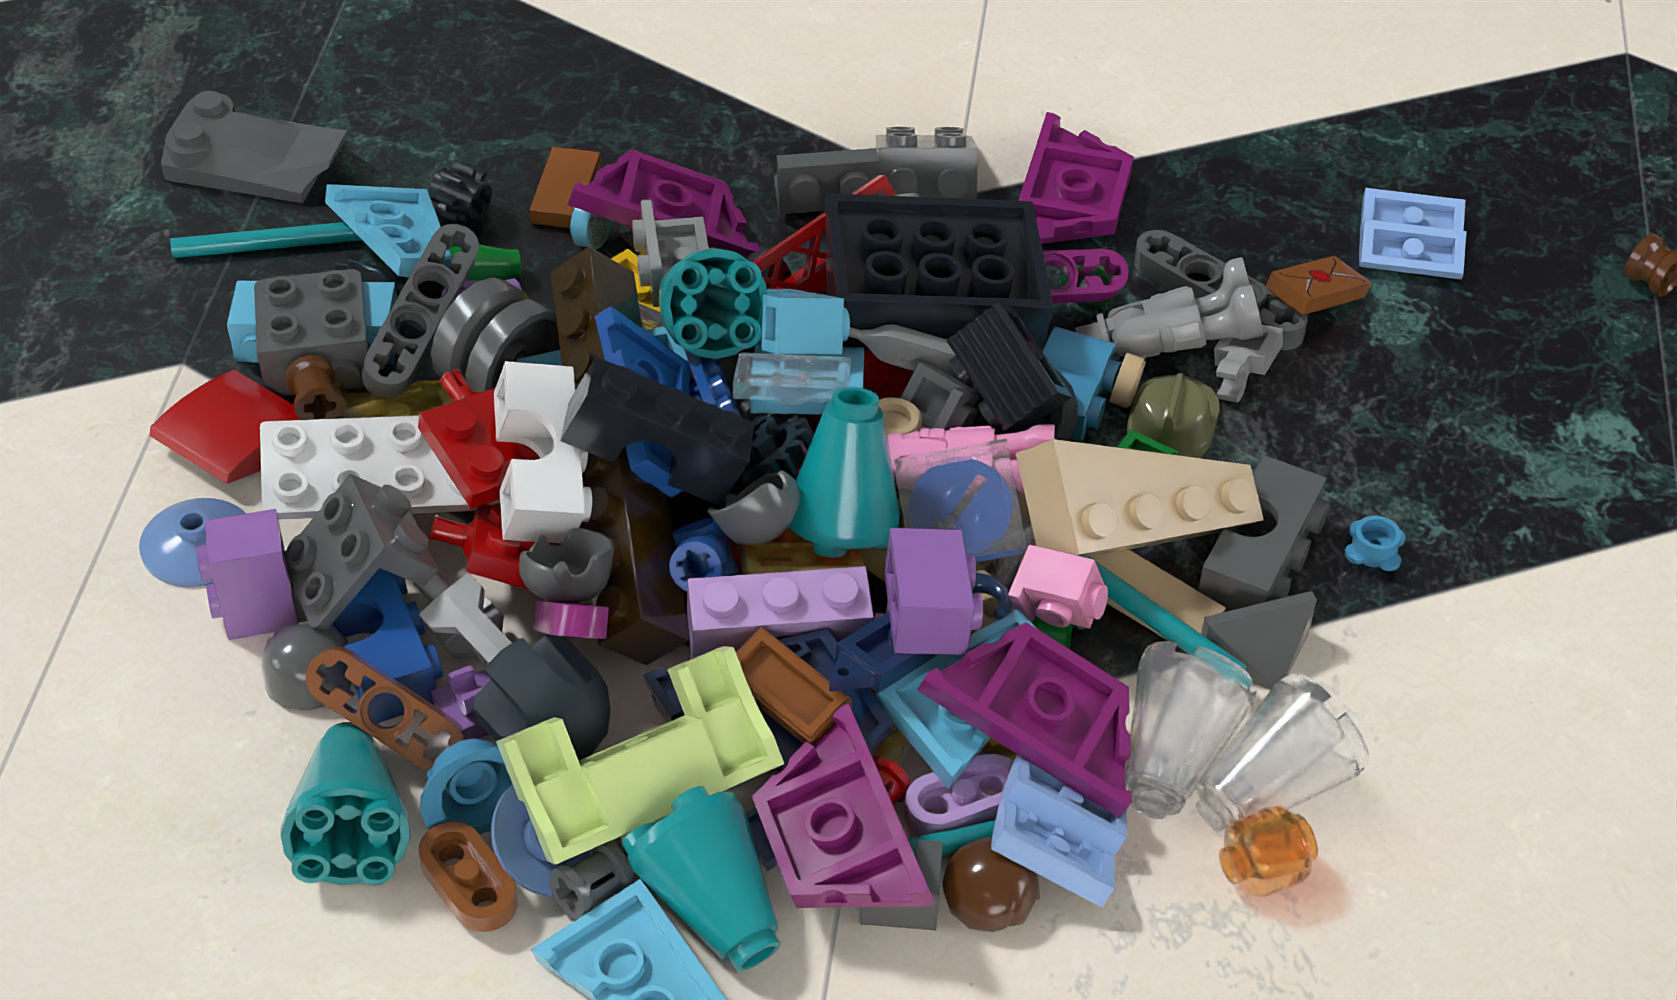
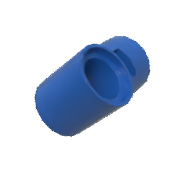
(701, 553)

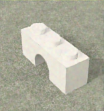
(547, 492)

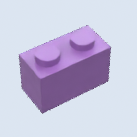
(247, 574)
(931, 591)

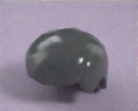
(759, 510)
(570, 570)
(287, 660)

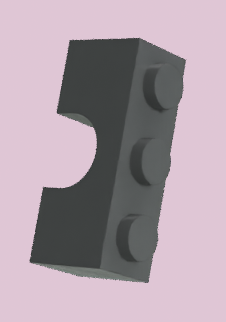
(1256, 569)

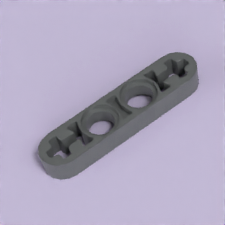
(1170, 259)
(418, 308)

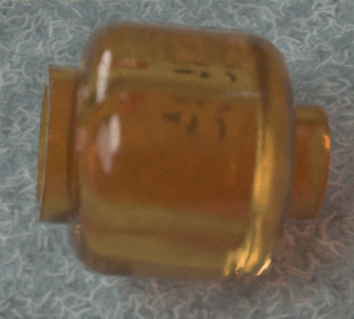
(1268, 851)

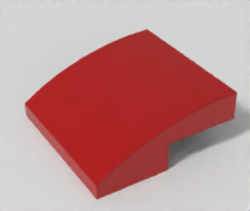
(221, 425)

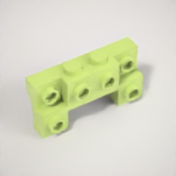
(636, 781)

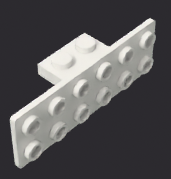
(313, 458)

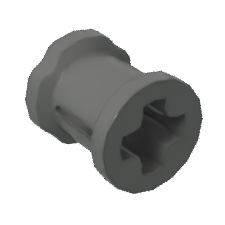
(590, 879)

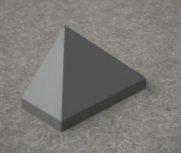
(1264, 635)

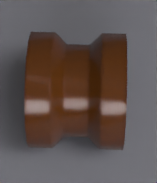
(1654, 265)

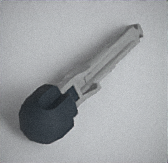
(526, 680)

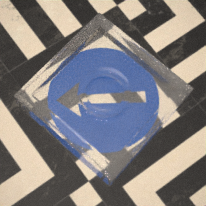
(965, 491)

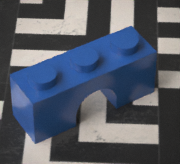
(394, 642)

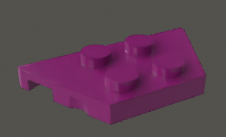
(1075, 183)
(674, 195)
(1045, 709)
(838, 827)

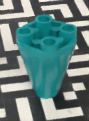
(724, 305)
(848, 478)
(345, 813)
(709, 874)

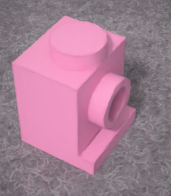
(1059, 588)

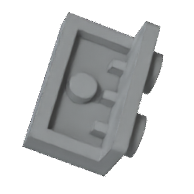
(664, 245)

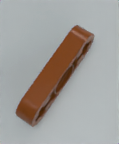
(356, 672)

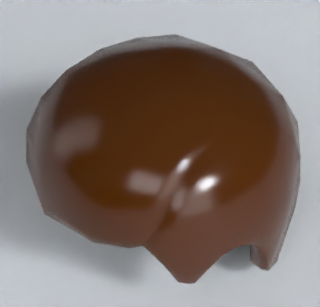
(988, 888)

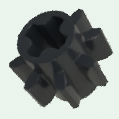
(460, 193)

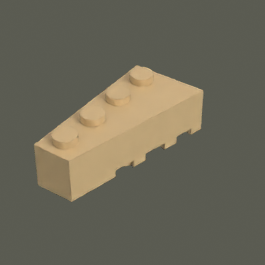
(1122, 499)

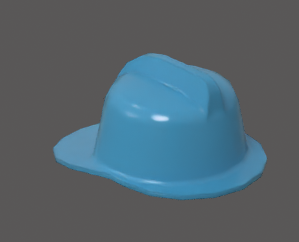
(465, 785)

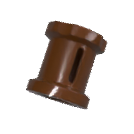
(312, 383)

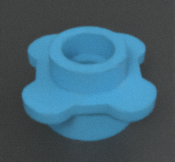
(1375, 543)

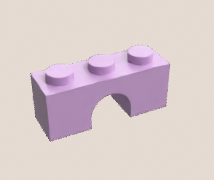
(783, 603)

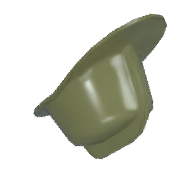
(1176, 413)

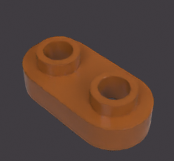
(471, 880)

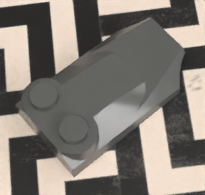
(246, 151)

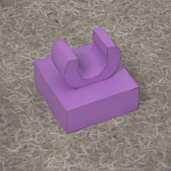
(459, 697)

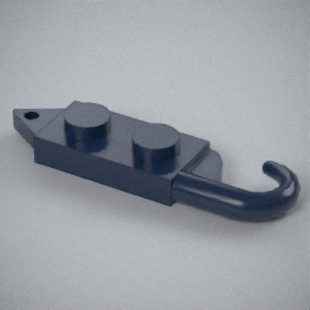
(869, 655)

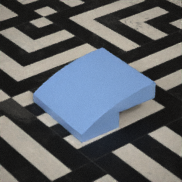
(1412, 233)
(1058, 832)

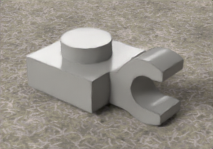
(1240, 357)

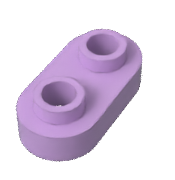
(962, 803)

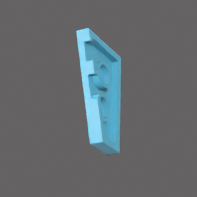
(389, 220)
(936, 733)
(627, 953)

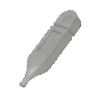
(907, 347)

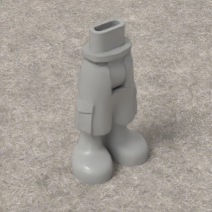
(1179, 320)

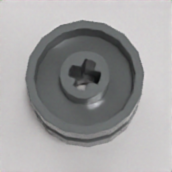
(491, 326)

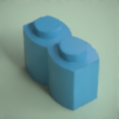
(1089, 369)

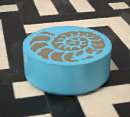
(589, 229)

